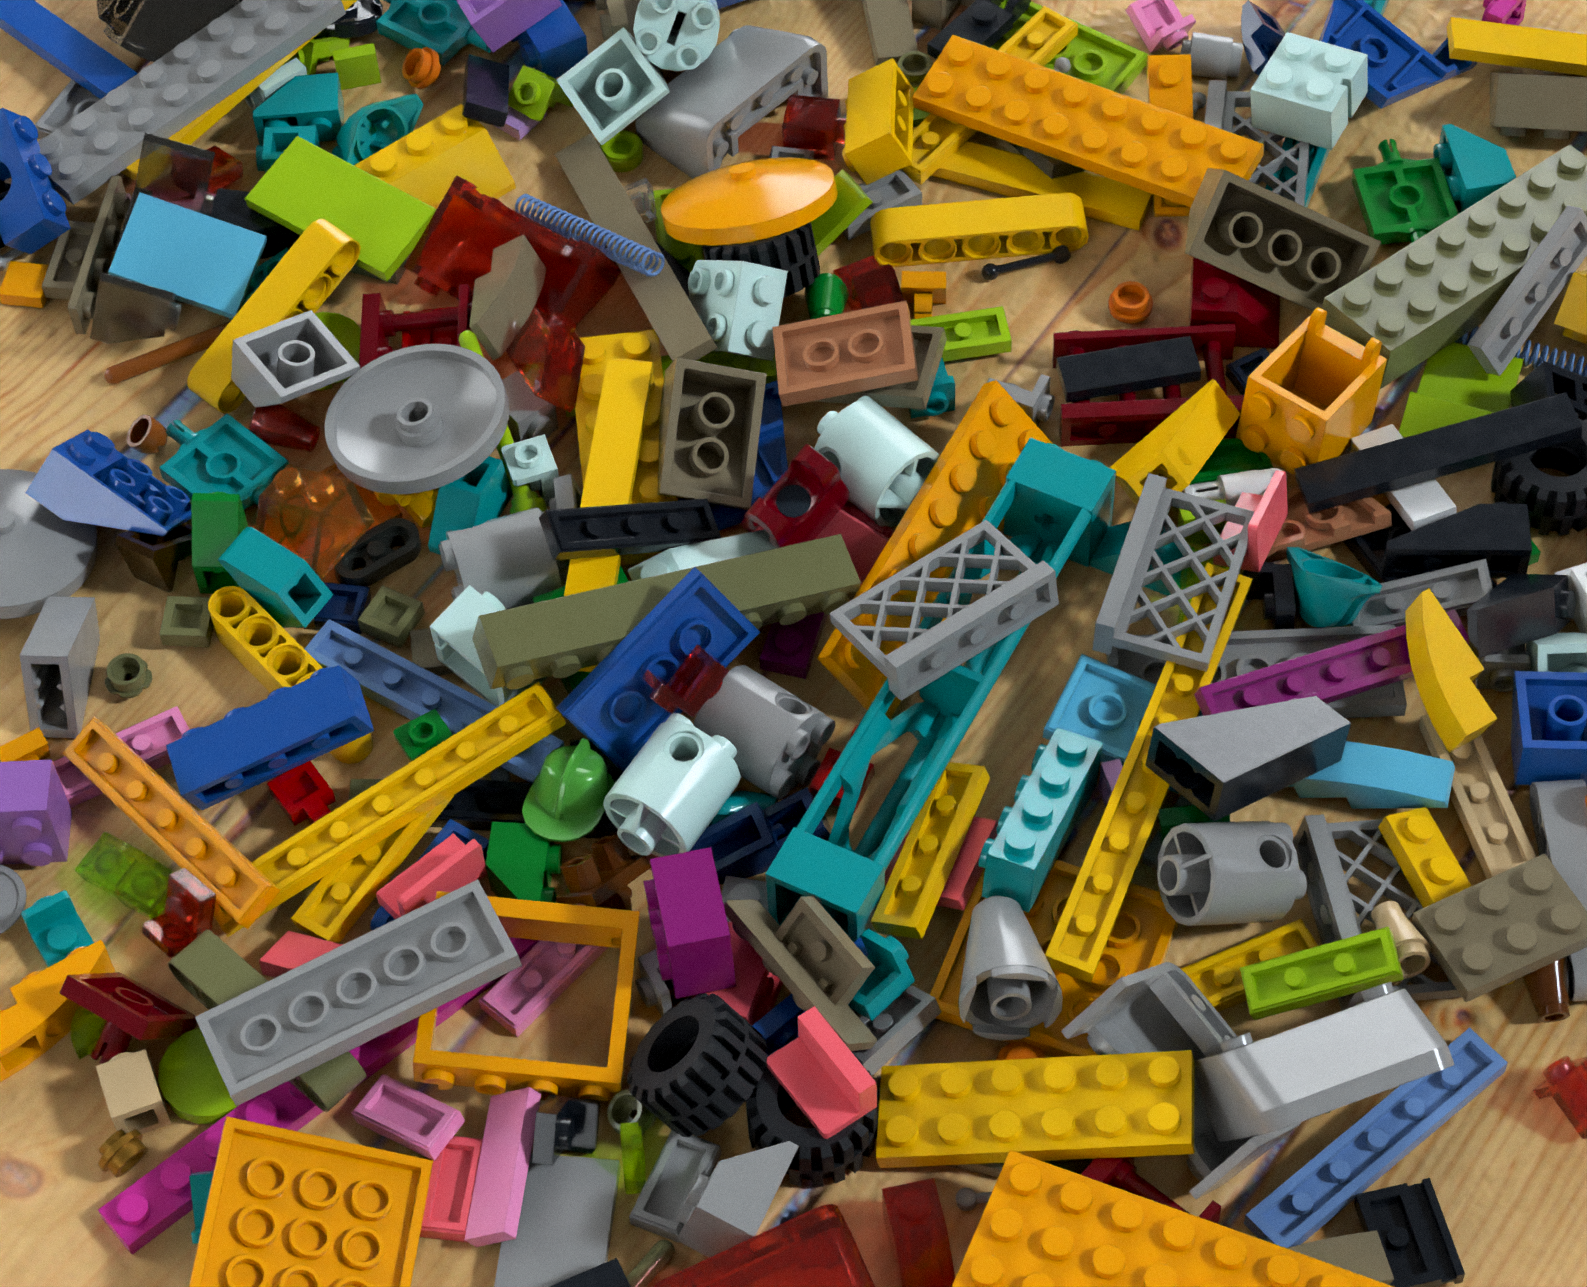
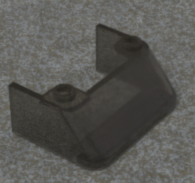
(136, 310)

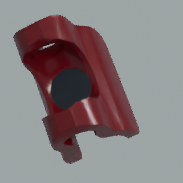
(799, 501)

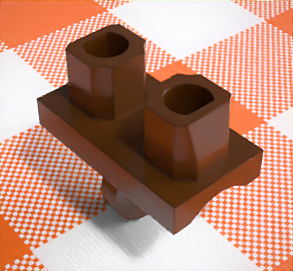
(606, 884)

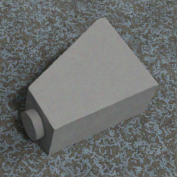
(60, 665)

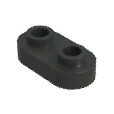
(376, 553)

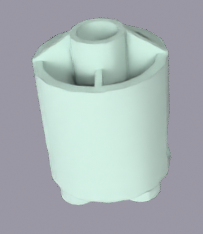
(673, 47)
(876, 459)
(672, 788)

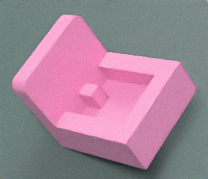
(1160, 23)

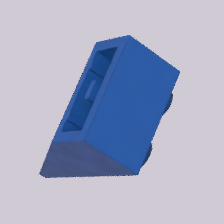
(101, 487)

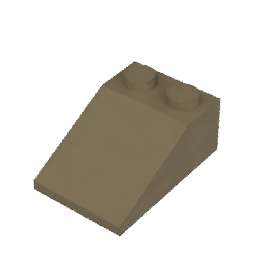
(709, 432)

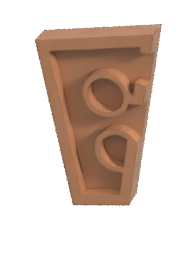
(1327, 525)

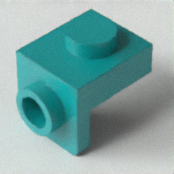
(887, 979)

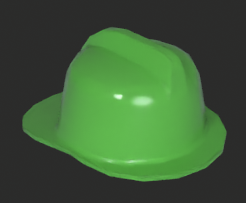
(568, 794)

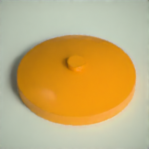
(749, 201)

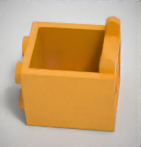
(1311, 395)

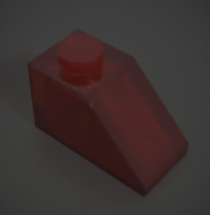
(549, 357)
(918, 1235)

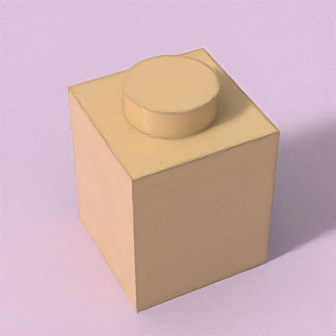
(133, 1092)

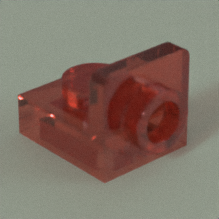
(186, 915)
(1568, 1086)

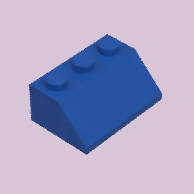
(1549, 726)

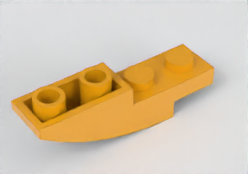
(1171, 89)
(40, 1012)

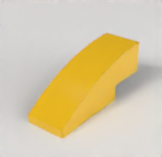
(1445, 673)

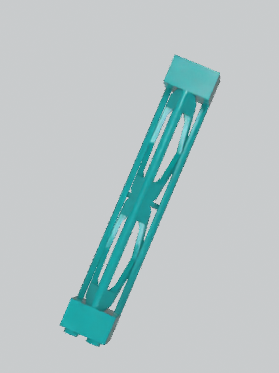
(1055, 512)

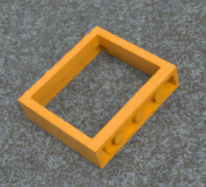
(499, 1074)

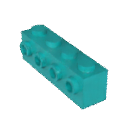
(1041, 818)

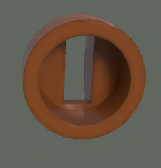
(146, 435)

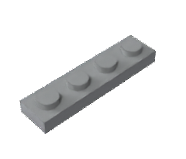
(1531, 292)

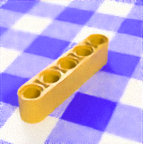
(978, 229)
(294, 286)
(275, 658)

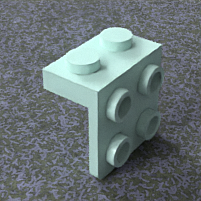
(738, 304)

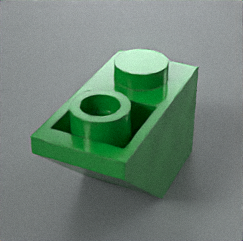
(215, 525)
(521, 863)

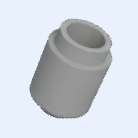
(1213, 55)

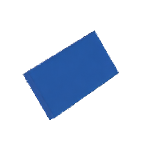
(614, 699)

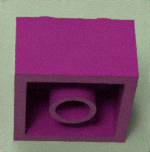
(690, 923)

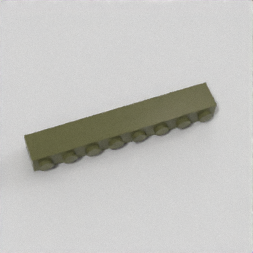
(584, 627)

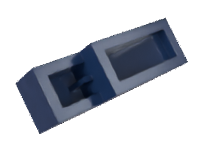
(753, 836)

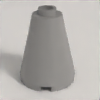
(1006, 974)

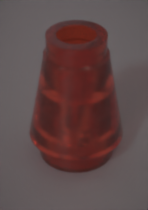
(284, 428)

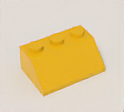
(435, 153)

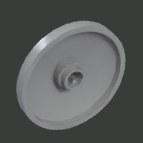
(417, 418)
(38, 549)

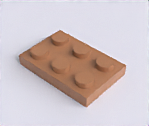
(844, 353)

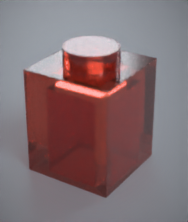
(813, 125)

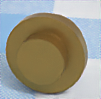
(122, 1152)

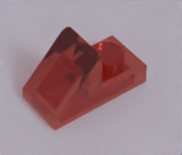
(870, 284)

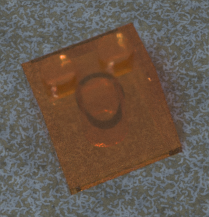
(313, 516)

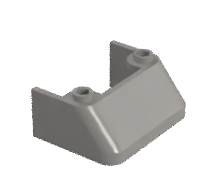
(1162, 1013)
(1319, 1065)

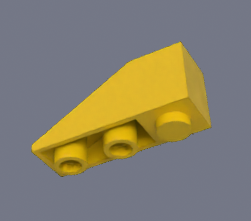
(1179, 443)

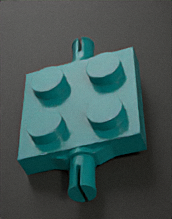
(429, 24)
(221, 460)

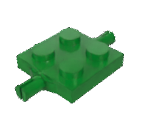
(1402, 196)

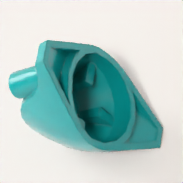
(377, 127)
(1328, 590)

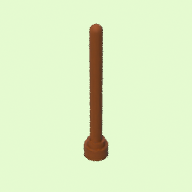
(163, 355)

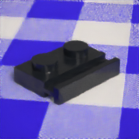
(1411, 1234)

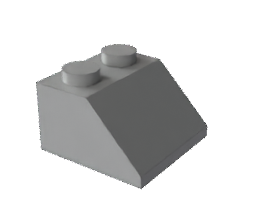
(289, 360)
(733, 1199)

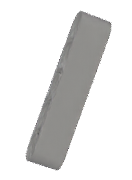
(1561, 834)

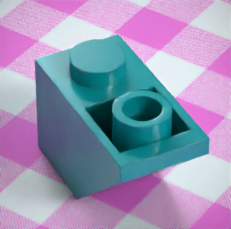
(304, 102)
(1471, 165)
(470, 500)
(275, 578)

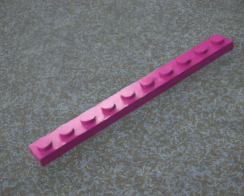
(165, 1191)

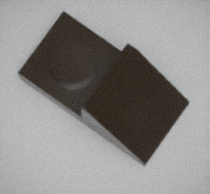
(154, 556)

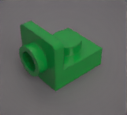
(422, 734)

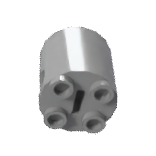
(504, 558)
(769, 727)
(1229, 872)

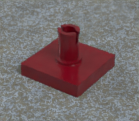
(128, 1011)

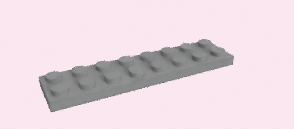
(179, 88)

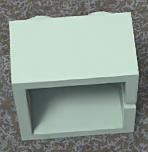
(1309, 90)
(455, 646)

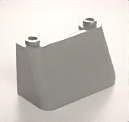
(730, 94)

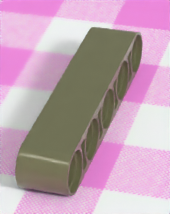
(219, 974)

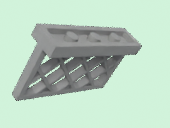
(1222, 114)
(1132, 574)
(966, 627)
(1337, 907)

